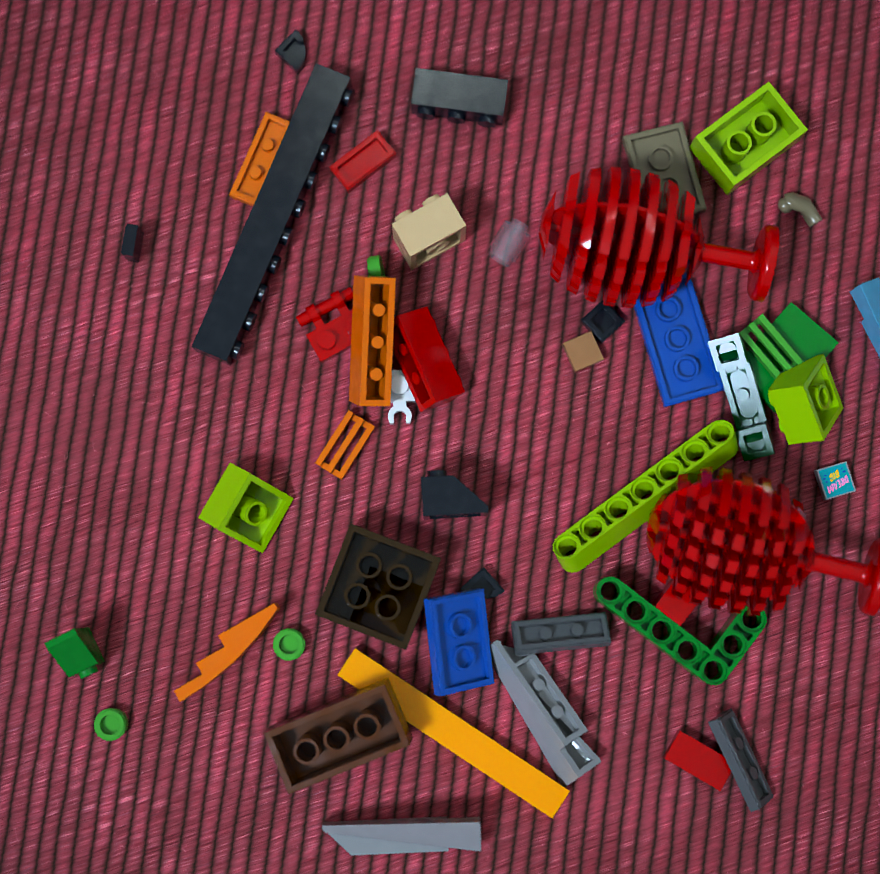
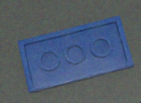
(678, 346)

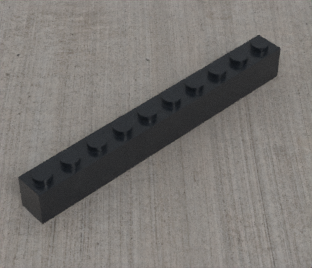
(273, 215)

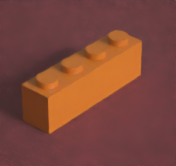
(372, 340)

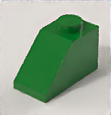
(76, 652)

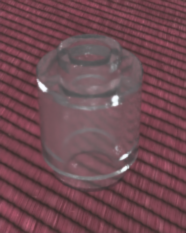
(509, 242)

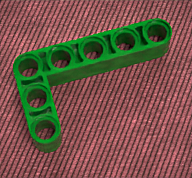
(676, 634)

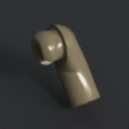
(801, 204)

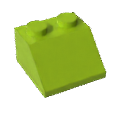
(806, 401)
(245, 508)

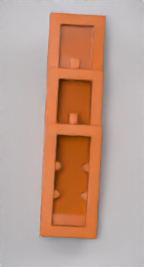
(236, 643)

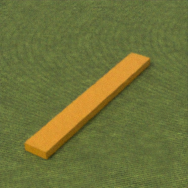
(460, 736)

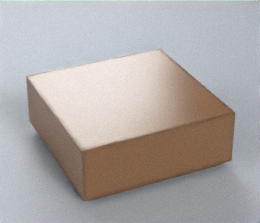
(582, 351)

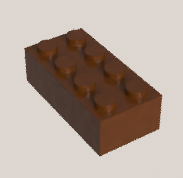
(338, 736)

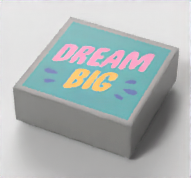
(834, 480)

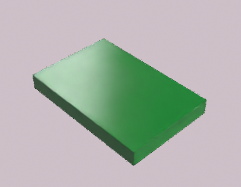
(801, 334)

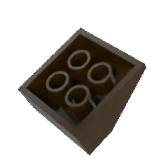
(378, 586)

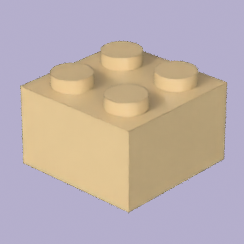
(428, 230)

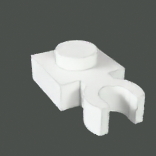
(400, 396)

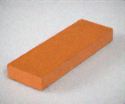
(259, 159)

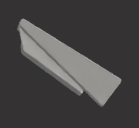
(545, 712)
(406, 835)

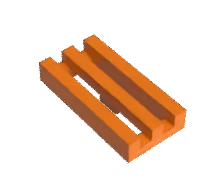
(334, 439)

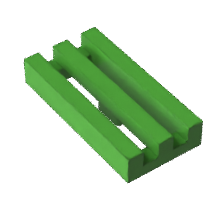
(777, 338)

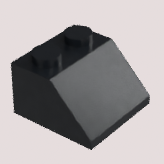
(449, 498)

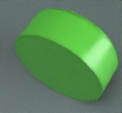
(375, 266)
(289, 644)
(111, 724)

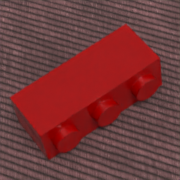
(425, 360)

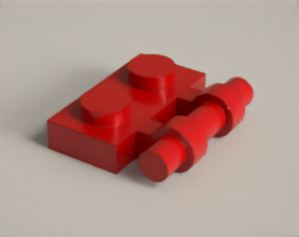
(335, 336)

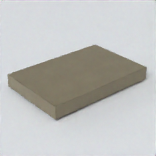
(666, 154)

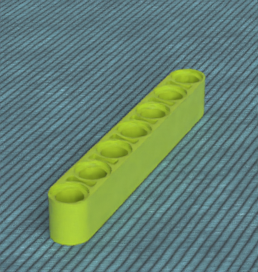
(630, 500)

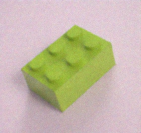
(748, 138)

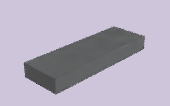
(560, 633)
(741, 760)

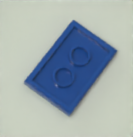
(459, 641)

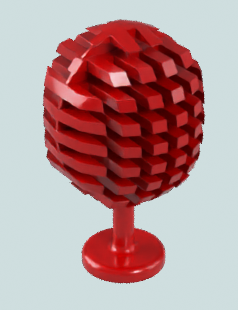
(640, 240)
(744, 545)

